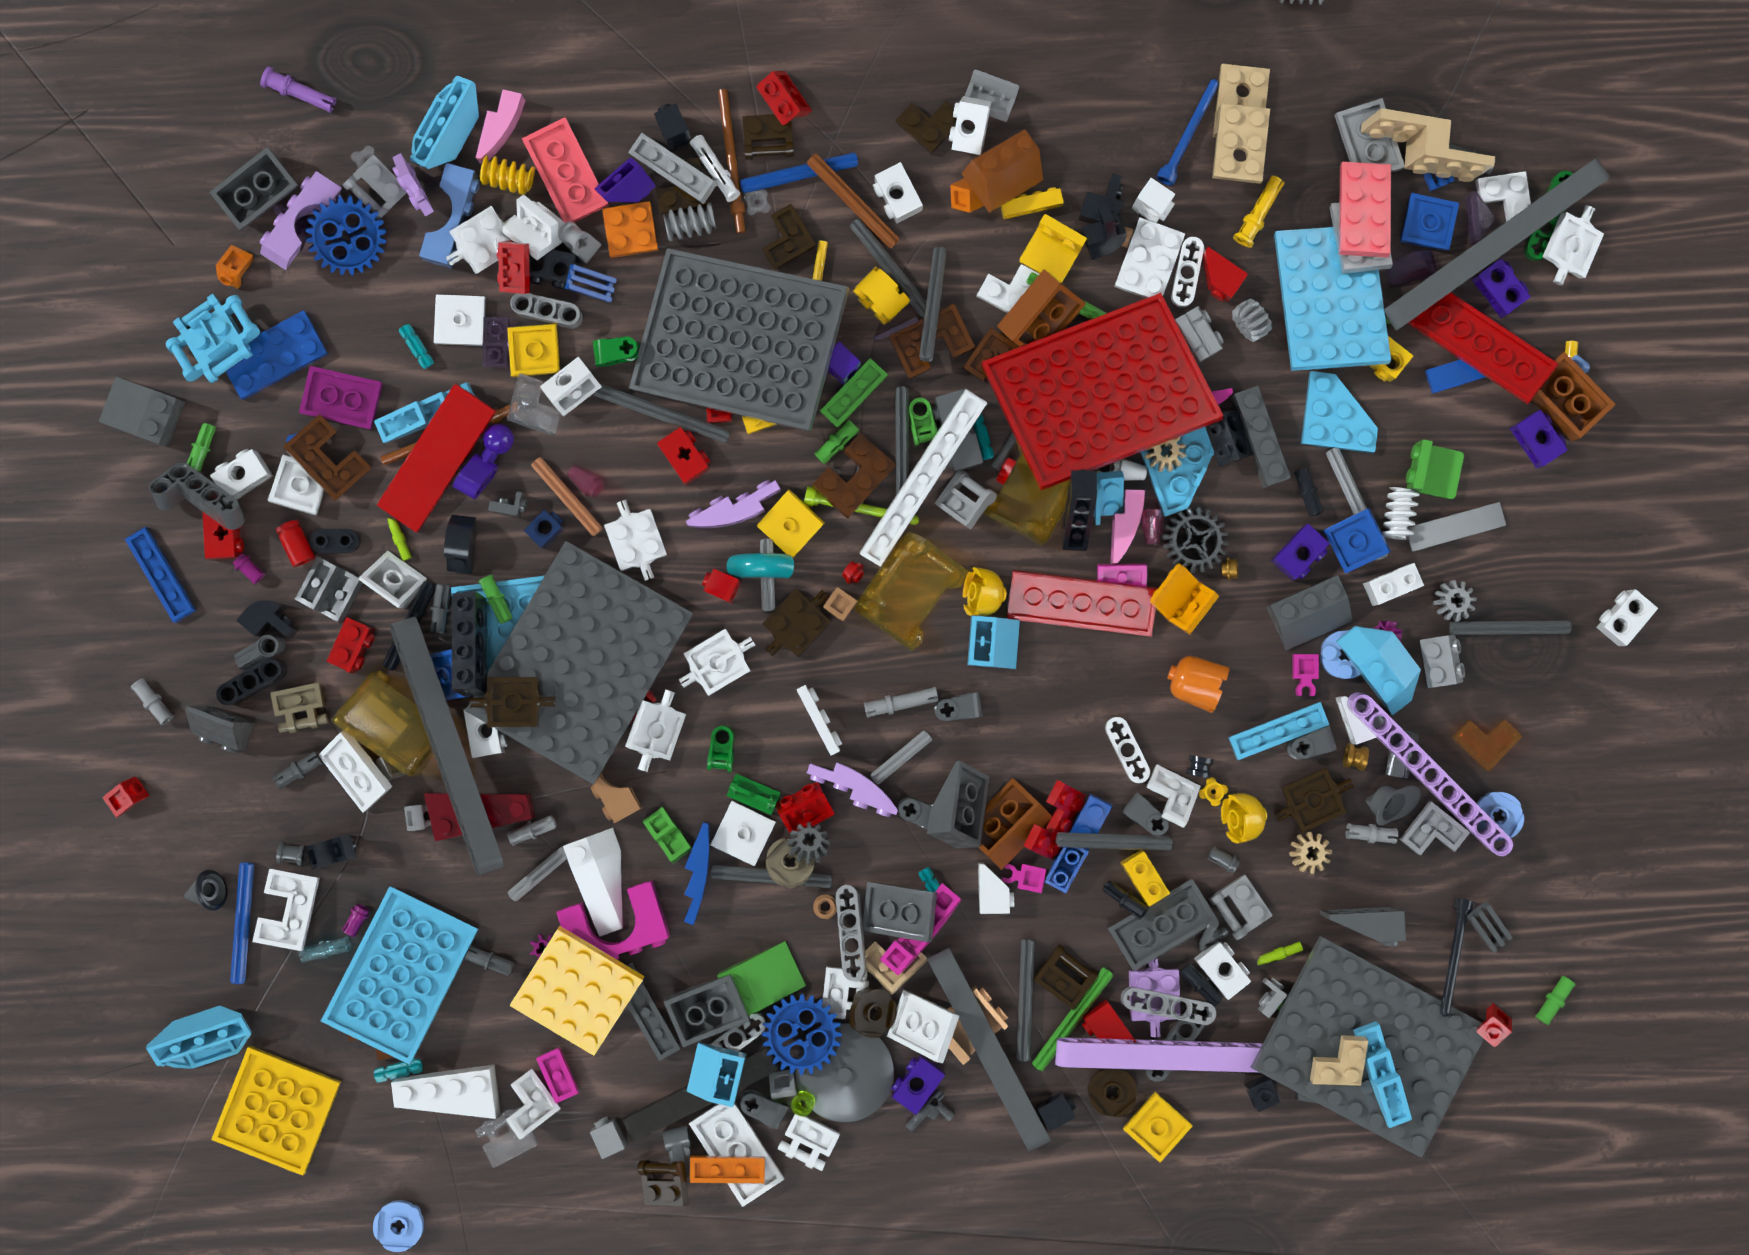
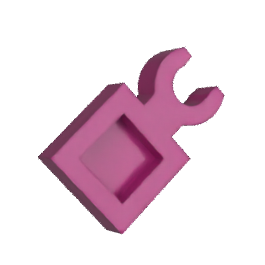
(1305, 668)
(1029, 878)

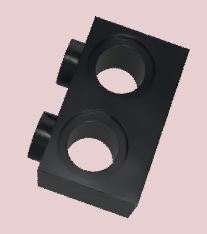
(672, 126)
(552, 262)
(1229, 438)

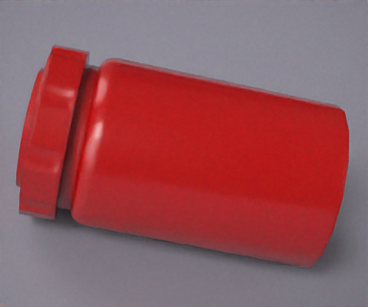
(295, 543)

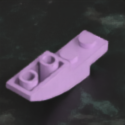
(724, 513)
(864, 790)

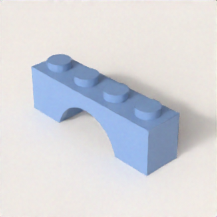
(460, 186)

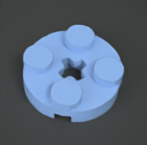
(1330, 658)
(1511, 811)
(388, 1235)

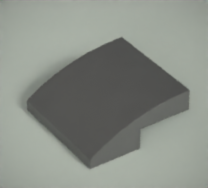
(329, 589)

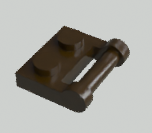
(766, 128)
(1060, 983)
(663, 1191)

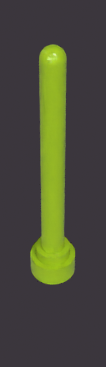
(812, 498)

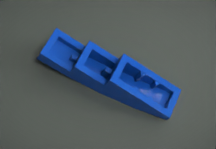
(699, 864)

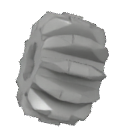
(1251, 320)
(1456, 591)

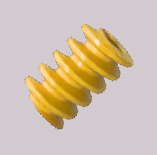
(506, 176)

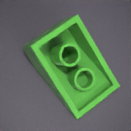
(766, 977)

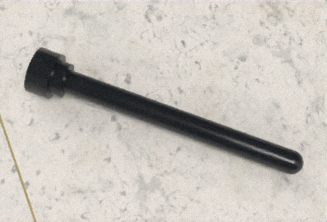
(1463, 908)

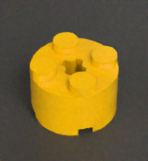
(880, 295)

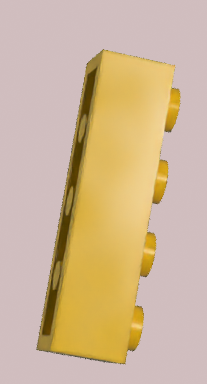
(1032, 203)

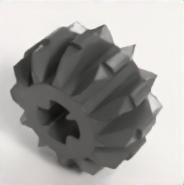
(809, 834)

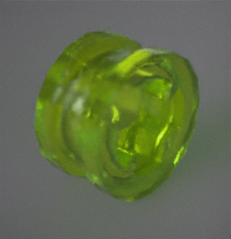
(796, 1106)

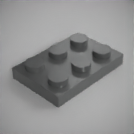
(899, 911)

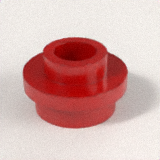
(853, 572)

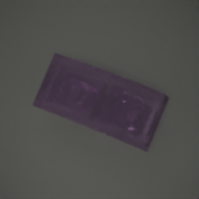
(495, 341)

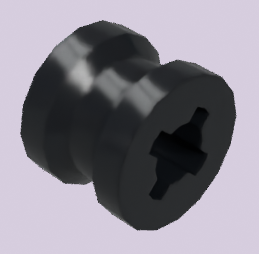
(1199, 766)

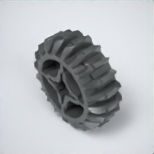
(1190, 530)

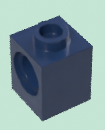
(535, 534)

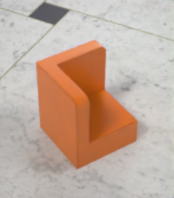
(964, 197)

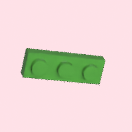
(854, 393)

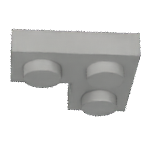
(1433, 823)

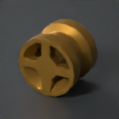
(1355, 757)

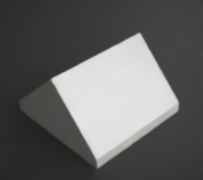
(393, 580)

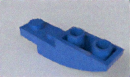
(1070, 859)

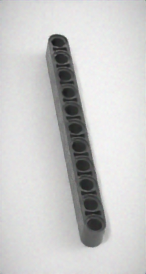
(1496, 244)
(446, 746)

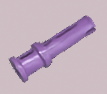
(287, 86)

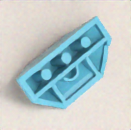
(446, 124)
(1382, 664)
(200, 1039)

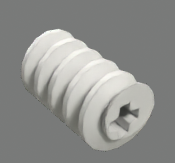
(1400, 513)

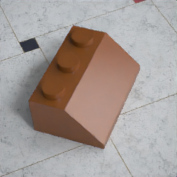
(1005, 171)
(1041, 311)
(1572, 399)
(1009, 822)

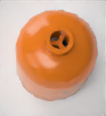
(1197, 682)

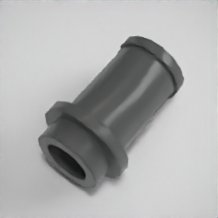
(1223, 859)

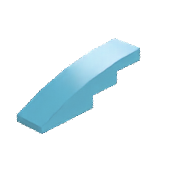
(411, 417)
(1383, 1076)

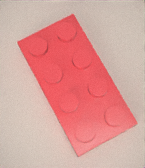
(565, 171)
(1365, 209)

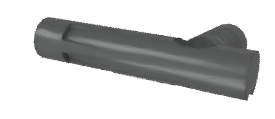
(1211, 934)
(930, 1110)

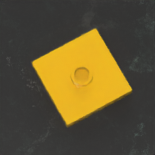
(534, 350)
(790, 524)
(1157, 1127)

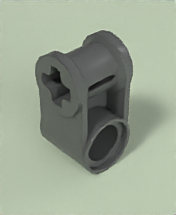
(963, 707)
(1314, 743)
(1143, 813)
(919, 816)
(766, 1109)

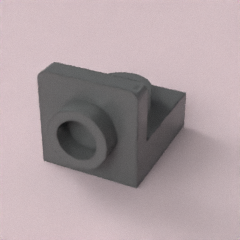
(504, 506)

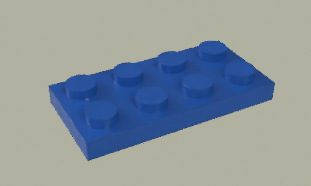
(277, 355)

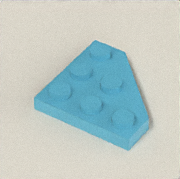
(1335, 417)
(1177, 488)

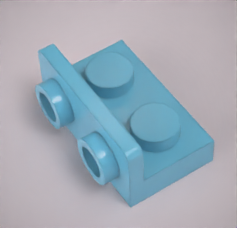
(1109, 494)

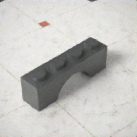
(1264, 443)

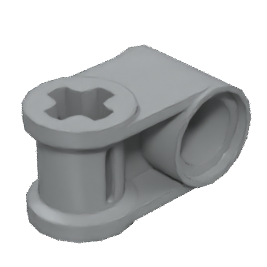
(578, 241)

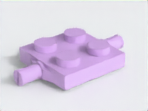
(407, 179)
(1158, 980)

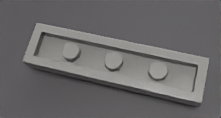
(672, 168)

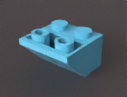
(993, 642)
(716, 1074)

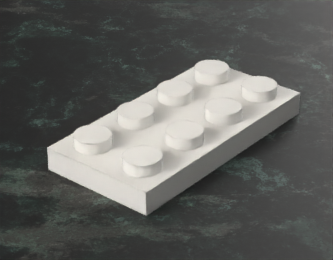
(728, 1133)

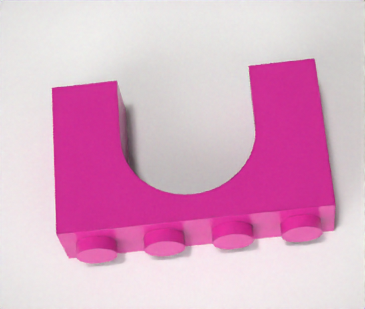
(648, 929)

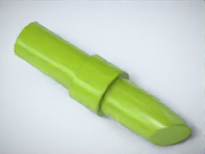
(399, 539)
(1280, 953)

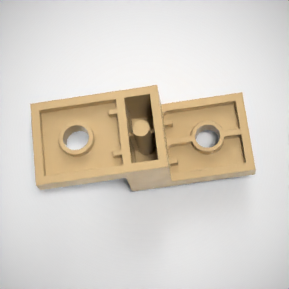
(1241, 123)
(1427, 144)

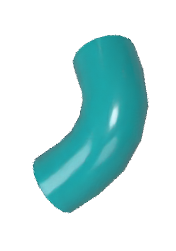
(760, 565)

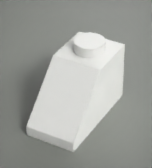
(1355, 728)
(993, 892)

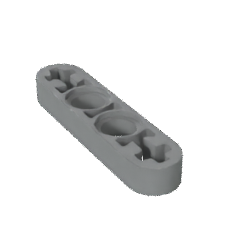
(849, 933)
(1167, 1008)

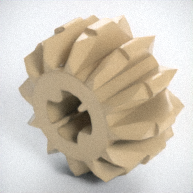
(1168, 461)
(1301, 852)

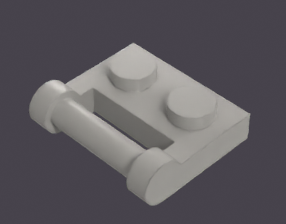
(381, 181)
(961, 506)
(1246, 901)

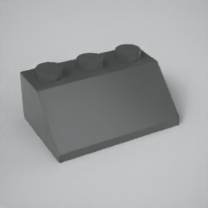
(254, 188)
(1310, 612)

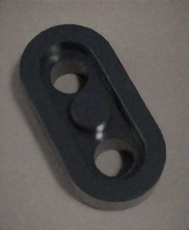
(333, 541)

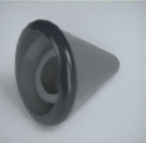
(208, 890)

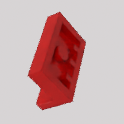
(783, 97)
(513, 267)
(351, 645)
(804, 806)

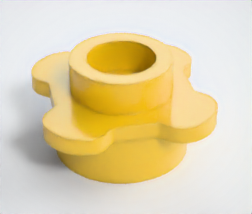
(1211, 784)

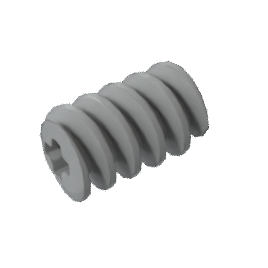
(689, 222)

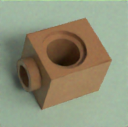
(840, 604)

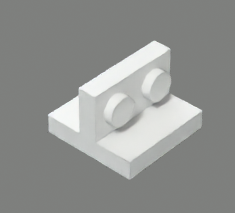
(534, 226)

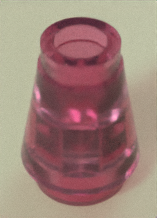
(587, 482)
(1152, 525)

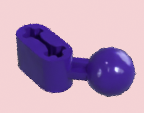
(481, 469)

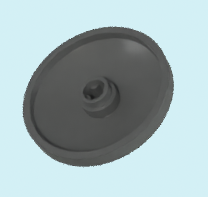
(855, 1079)

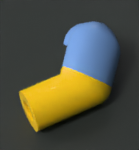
(1571, 350)

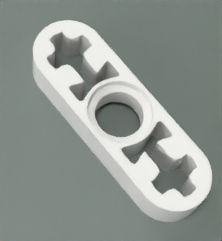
(1184, 253)
(1137, 752)
(754, 1033)

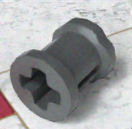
(291, 854)

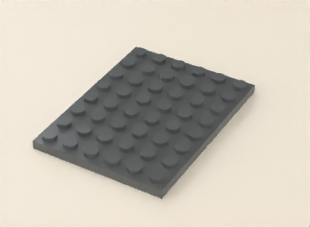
(739, 339)
(596, 649)
(1345, 993)

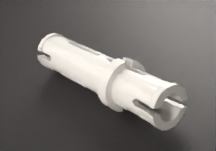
(729, 189)

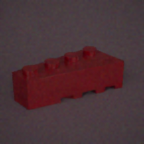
(499, 807)

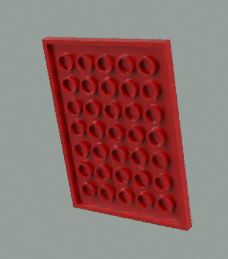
(1101, 391)

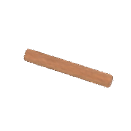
(566, 496)

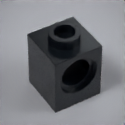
(1262, 1093)
(1056, 1110)

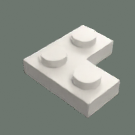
(1508, 188)
(1002, 294)
(1178, 790)
(537, 1104)

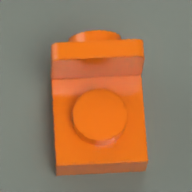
(233, 266)

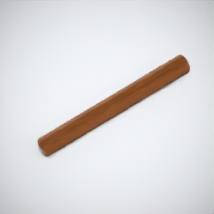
(852, 200)

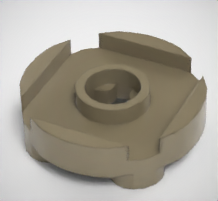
(781, 874)

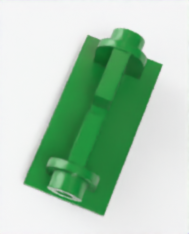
(753, 794)

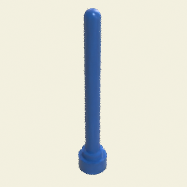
(1168, 173)

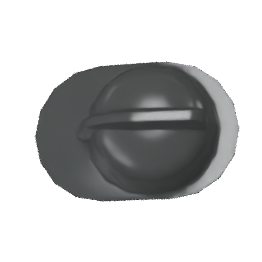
(1393, 803)

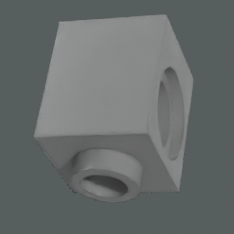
(608, 1137)

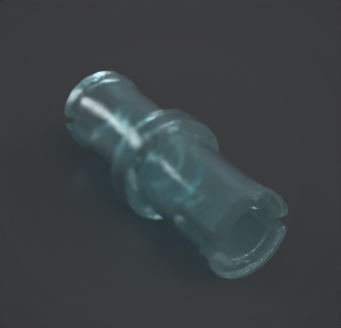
(325, 949)

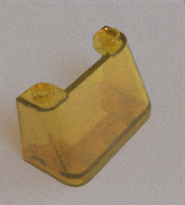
(1025, 507)
(909, 589)
(386, 724)

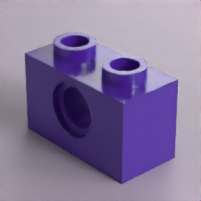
(1538, 453)
(1287, 558)
(912, 1097)

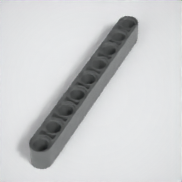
(988, 1049)

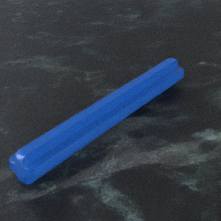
(795, 173)
(242, 922)

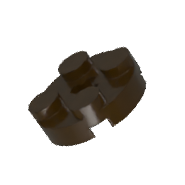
(860, 1012)
(1109, 1105)

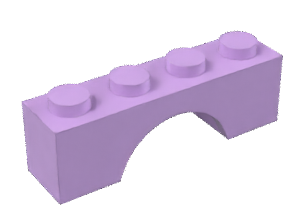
(282, 243)

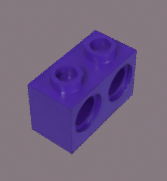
(1496, 292)
(843, 364)

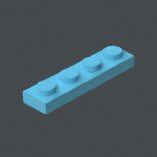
(1278, 731)

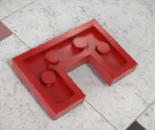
(1068, 803)

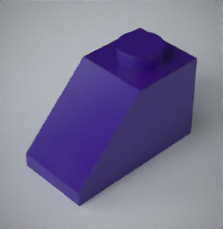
(626, 184)

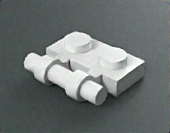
(837, 988)
(812, 1134)

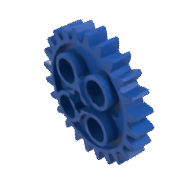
(355, 256)
(789, 1014)

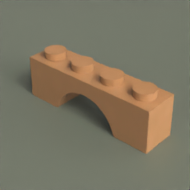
(618, 801)

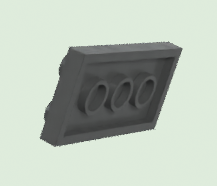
(1164, 926)

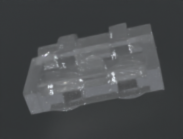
(506, 1146)

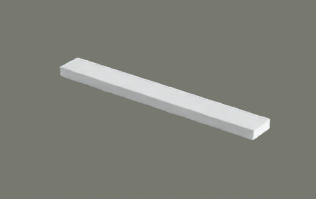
(923, 477)

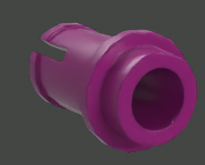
(248, 568)
(355, 920)

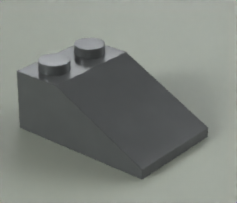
(141, 411)
(219, 727)
(960, 808)
(1379, 923)
(706, 1009)

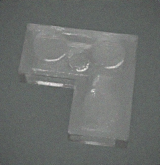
(526, 409)

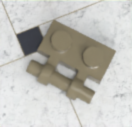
(299, 699)

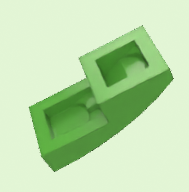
(667, 835)

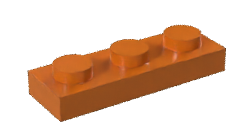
(727, 1169)

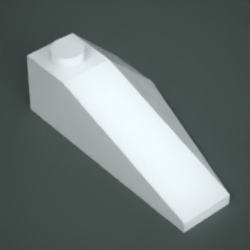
(599, 877)

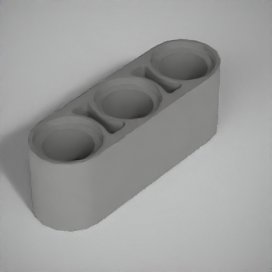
(536, 304)

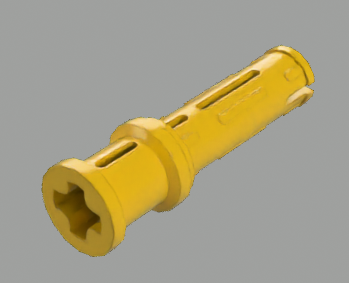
(1254, 221)

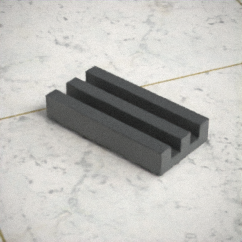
(1499, 940)

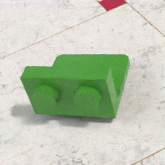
(1434, 470)

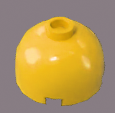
(984, 592)
(1243, 816)

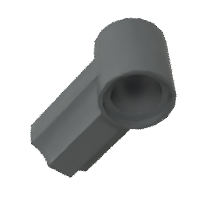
(259, 651)
(1394, 766)
(678, 1144)

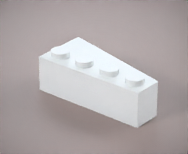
(453, 1092)

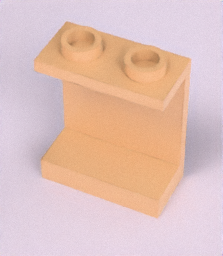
(960, 1043)

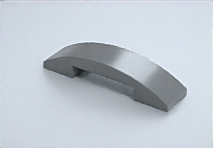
(1456, 526)

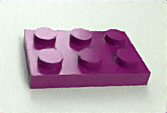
(341, 397)

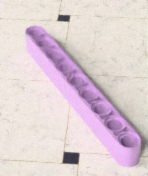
(1440, 778)
(1156, 1054)

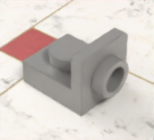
(1271, 1001)

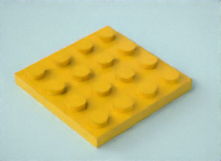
(577, 990)
(276, 1110)

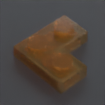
(1487, 749)

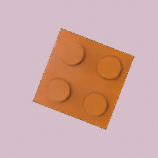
(630, 229)

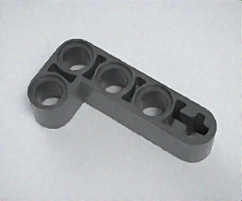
(186, 483)

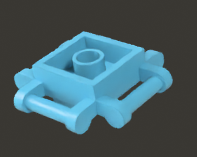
(213, 338)

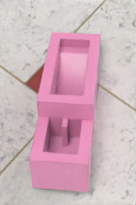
(500, 125)
(1126, 524)

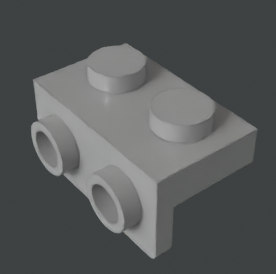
(993, 89)
(1442, 661)

